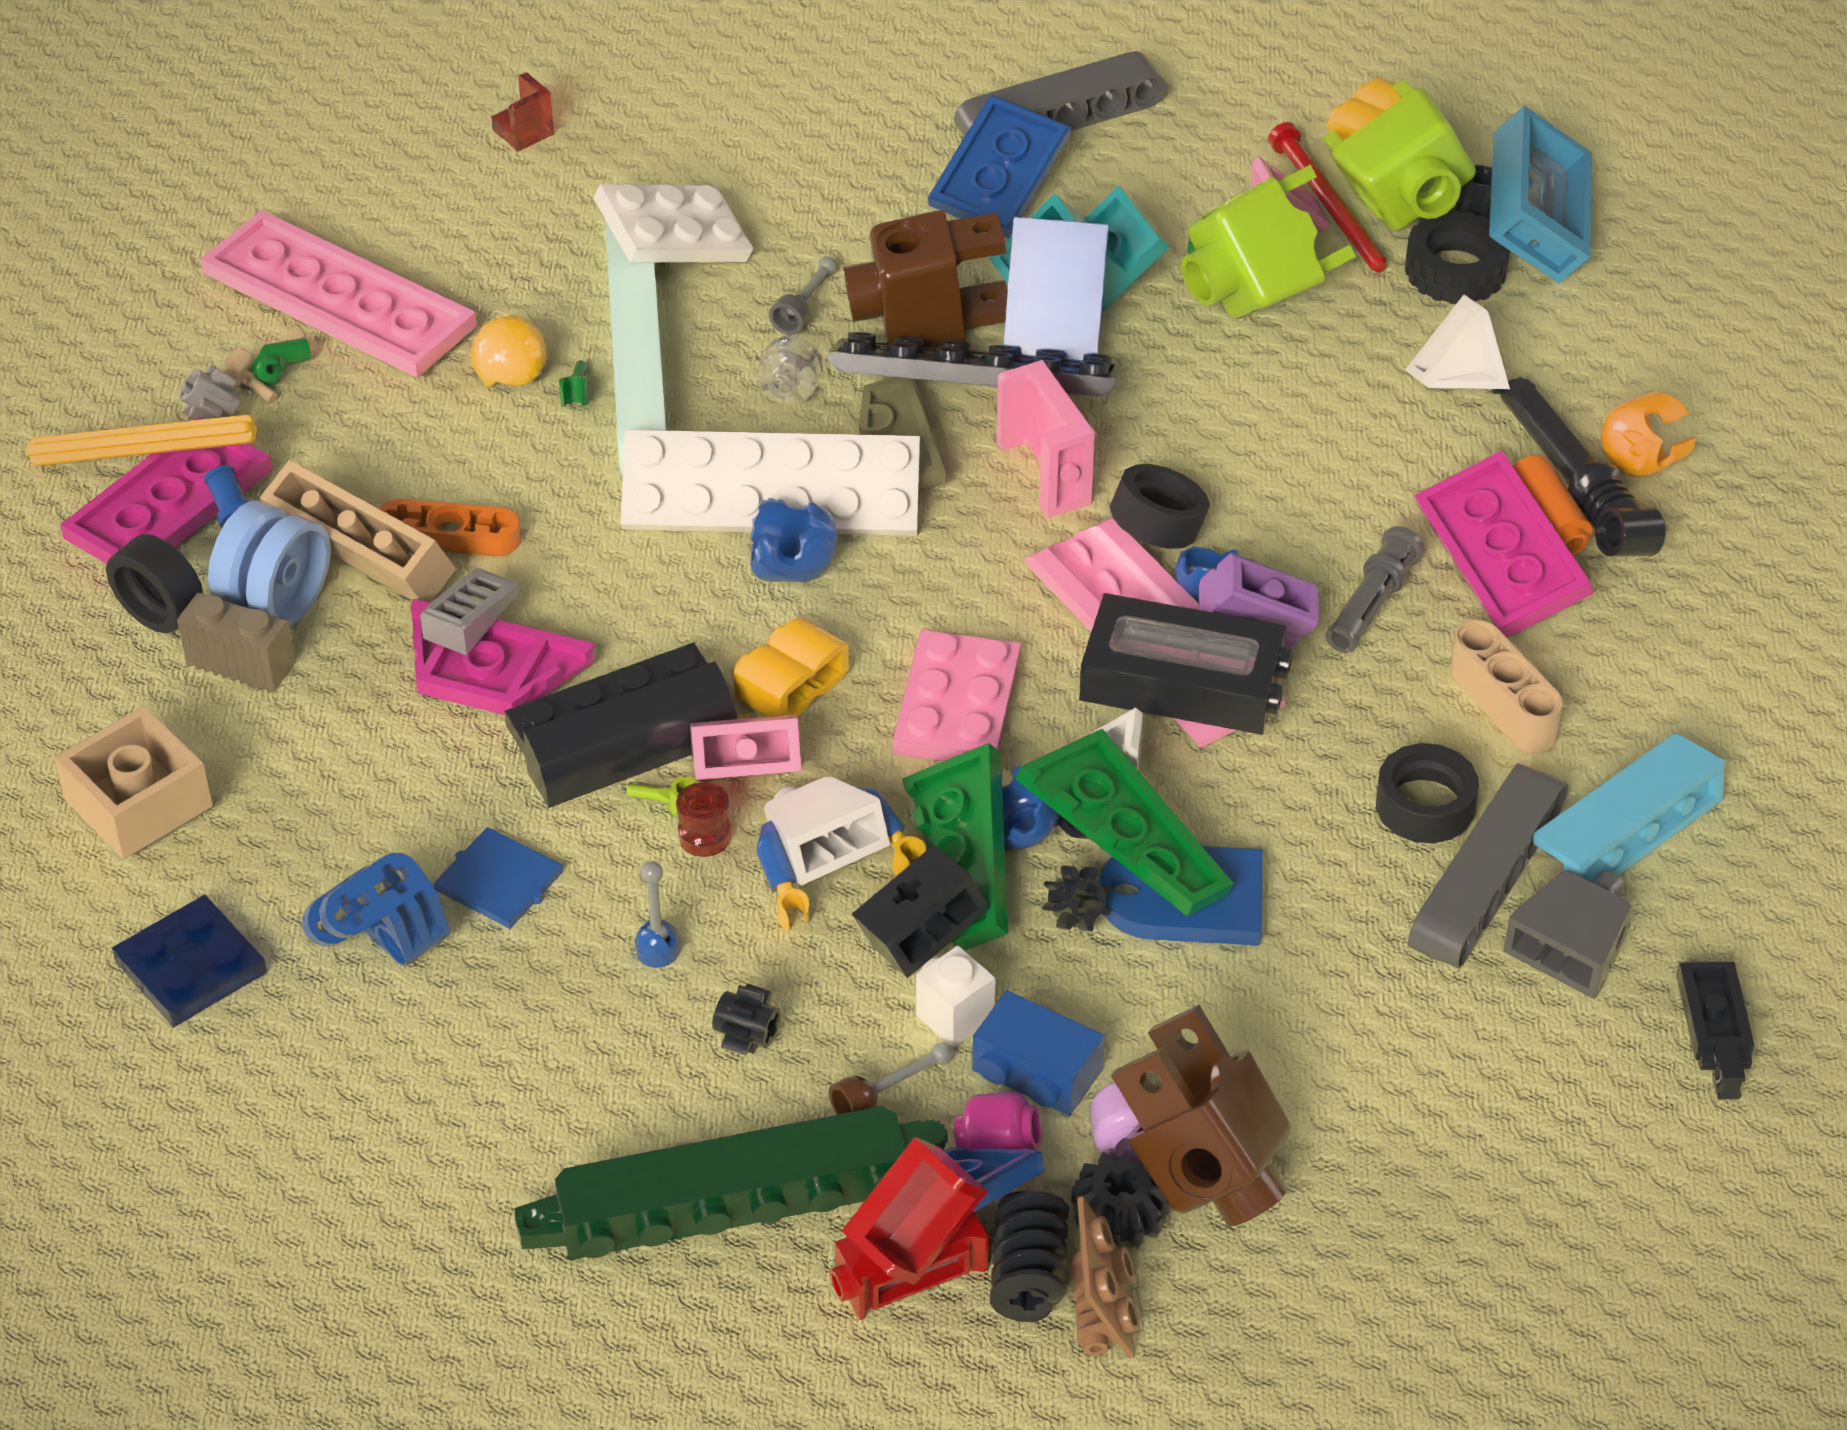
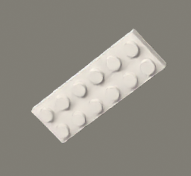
(722, 477)

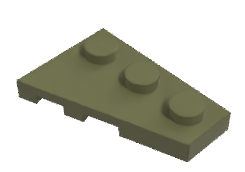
(895, 409)

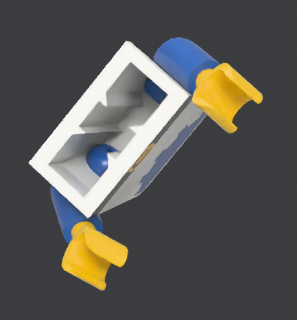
(823, 830)

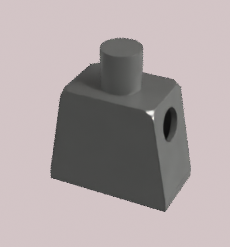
(1572, 929)

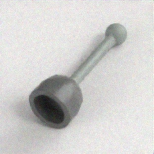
(789, 305)

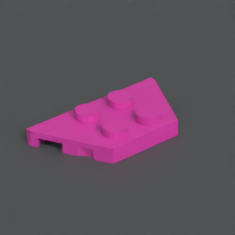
(502, 670)

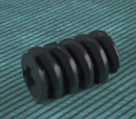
(1029, 1255)

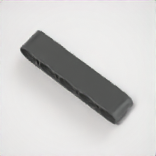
(1080, 94)
(1486, 866)

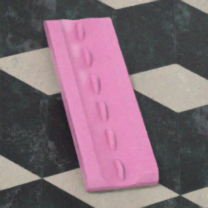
(1113, 563)

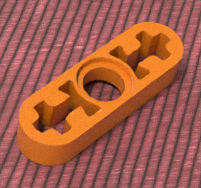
(484, 519)

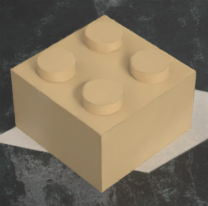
(133, 781)

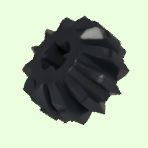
(1124, 1196)

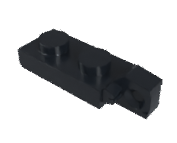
(1717, 1023)

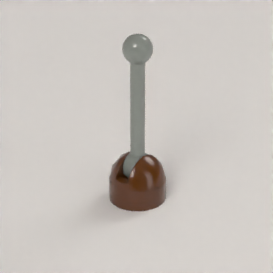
(858, 1094)

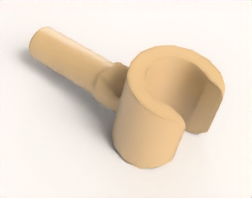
(239, 367)

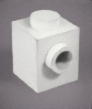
(954, 995)

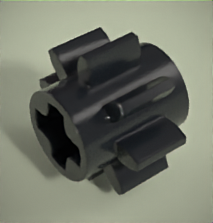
(1068, 908)
(746, 1019)

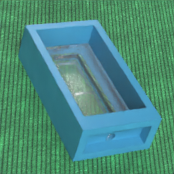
(1541, 196)

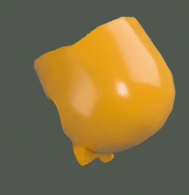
(1631, 441)

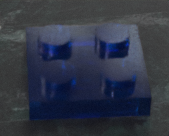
(189, 960)

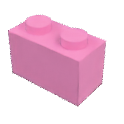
(745, 747)

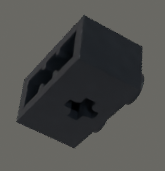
(921, 911)

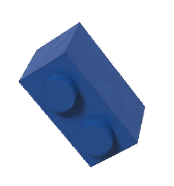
(1037, 1053)

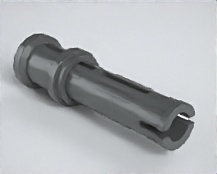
(1383, 575)

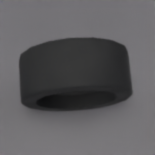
(1159, 506)
(152, 581)
(1422, 822)

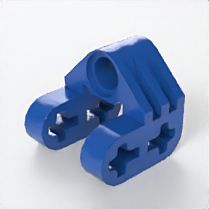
(401, 918)

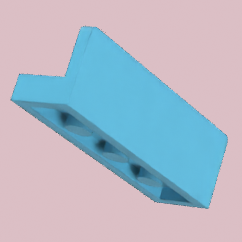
(1635, 809)

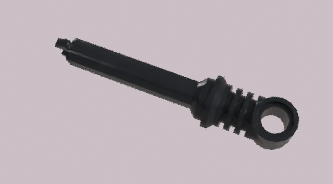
(1597, 487)

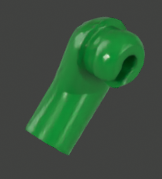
(276, 356)

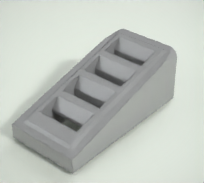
(462, 634)

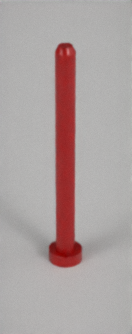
(1286, 139)

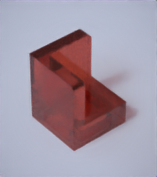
(528, 118)

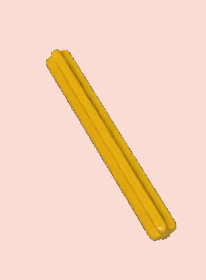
(142, 440)

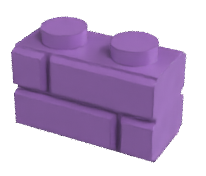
(1260, 594)

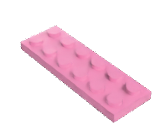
(339, 293)

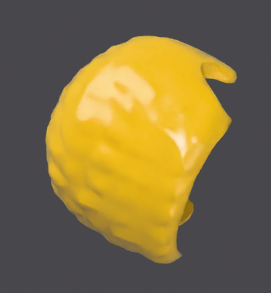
(508, 351)

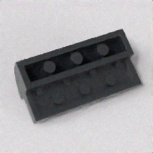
(618, 723)

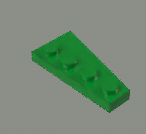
(1122, 814)
(963, 816)

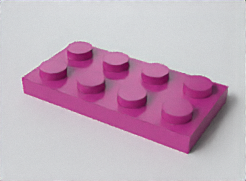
(160, 498)
(1503, 544)

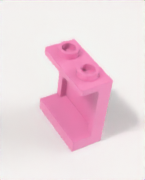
(1042, 415)

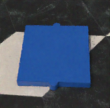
(498, 877)

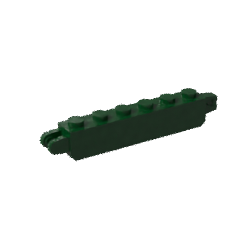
(720, 1183)

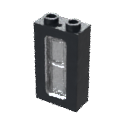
(1185, 664)

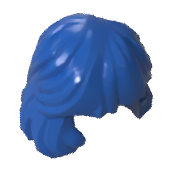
(791, 541)

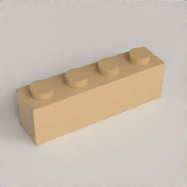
(363, 534)

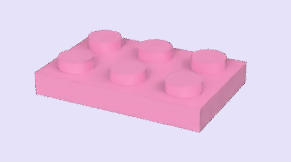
(955, 695)

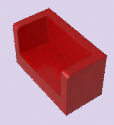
(914, 1211)

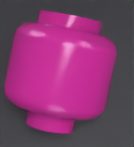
(998, 1122)

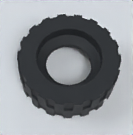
(1450, 280)

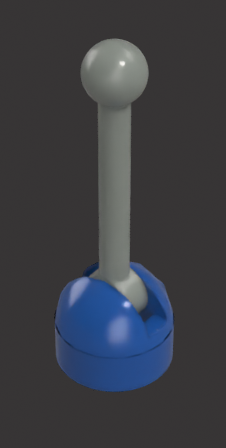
(651, 937)

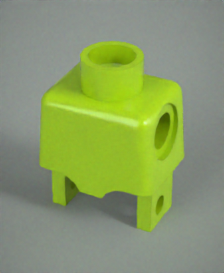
(1404, 160)
(1256, 249)

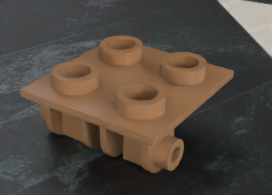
(1101, 1287)

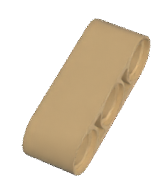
(1506, 686)

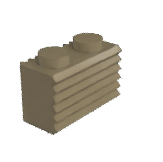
(236, 642)

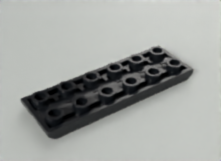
(959, 364)

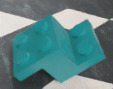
(1130, 246)

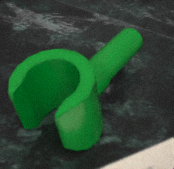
(575, 387)

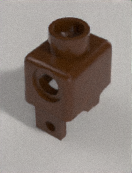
(917, 281)
(1208, 1124)

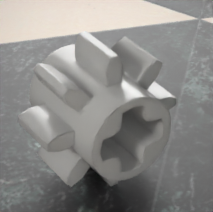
(209, 394)

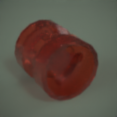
(703, 819)

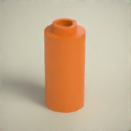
(1555, 501)

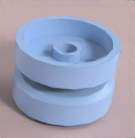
(270, 561)

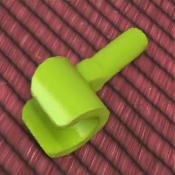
(662, 794)

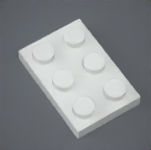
(673, 223)

